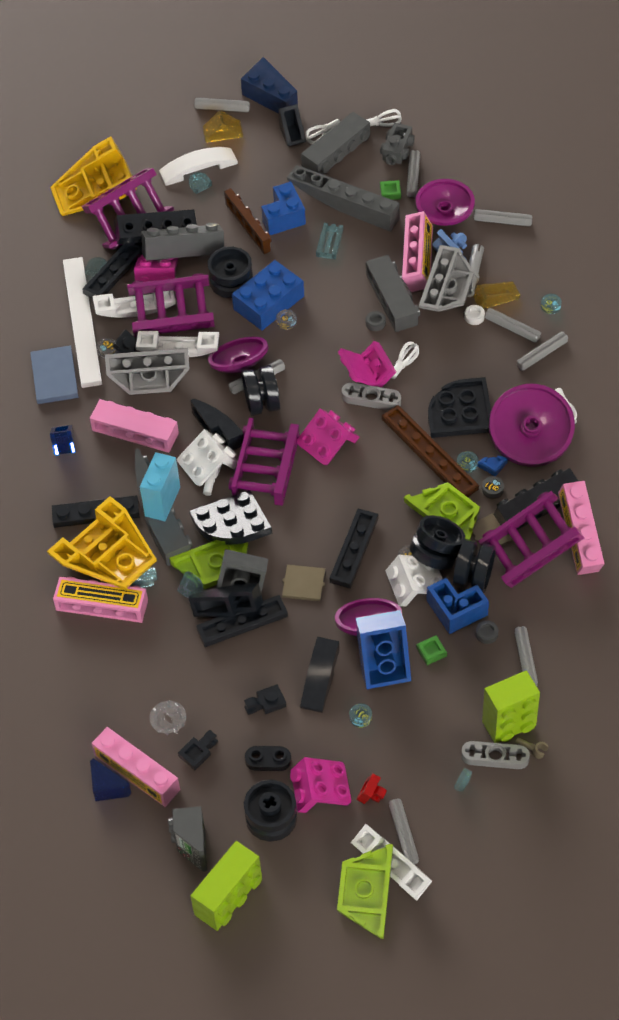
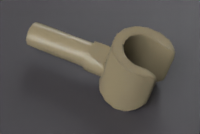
(540, 745)

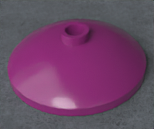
(445, 201)
(238, 354)
(347, 613)

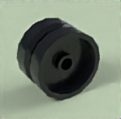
(229, 270)
(264, 389)
(437, 542)
(473, 565)
(270, 810)

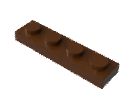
(248, 222)

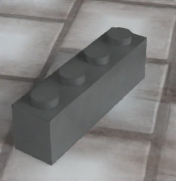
(336, 144)
(182, 242)
(392, 293)

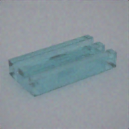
(339, 230)

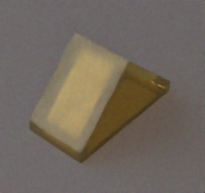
(222, 127)

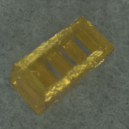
(485, 299)

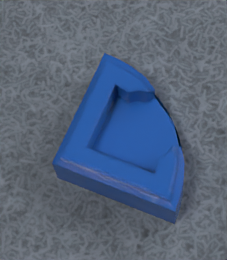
(493, 464)

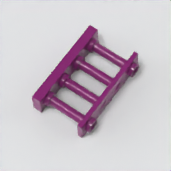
(112, 198)
(183, 321)
(280, 472)
(550, 548)

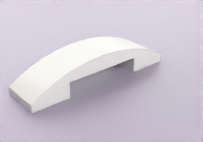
(195, 161)
(126, 307)
(197, 346)
(402, 869)

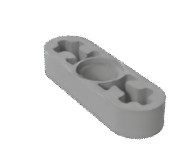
(365, 390)
(511, 763)

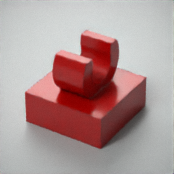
(371, 790)

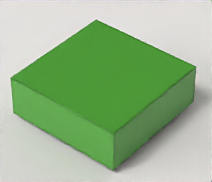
(390, 189)
(431, 650)

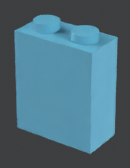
(160, 486)

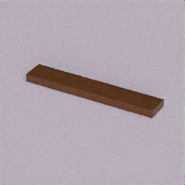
(429, 451)

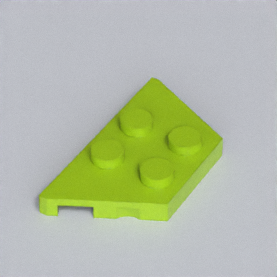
(447, 503)
(205, 560)
(366, 889)

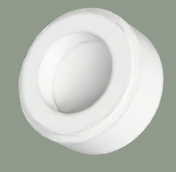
(474, 314)

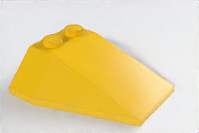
(90, 177)
(107, 548)

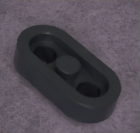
(267, 759)

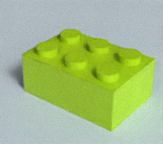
(510, 707)
(227, 886)

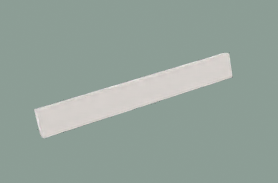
(82, 323)

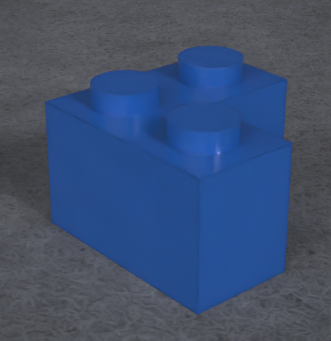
(285, 211)
(456, 609)

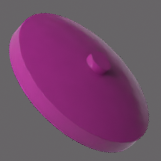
(531, 425)

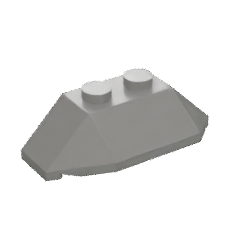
(447, 281)
(148, 370)

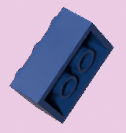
(268, 294)
(383, 649)

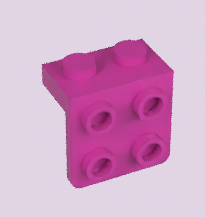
(155, 269)
(370, 367)
(326, 436)
(319, 782)

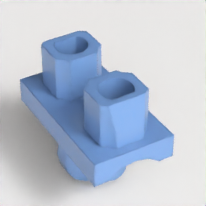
(458, 240)

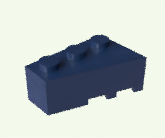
(268, 87)

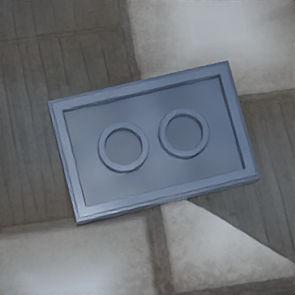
(54, 374)

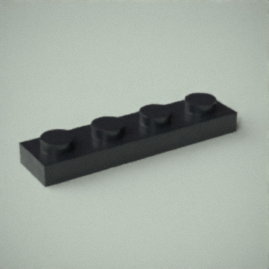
(113, 270)
(84, 512)
(354, 548)
(242, 622)

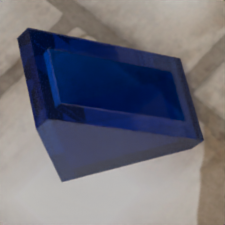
(62, 439)
(107, 784)

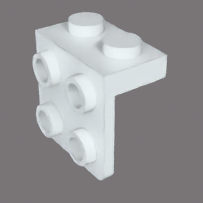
(206, 456)
(410, 578)

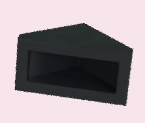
(291, 125)

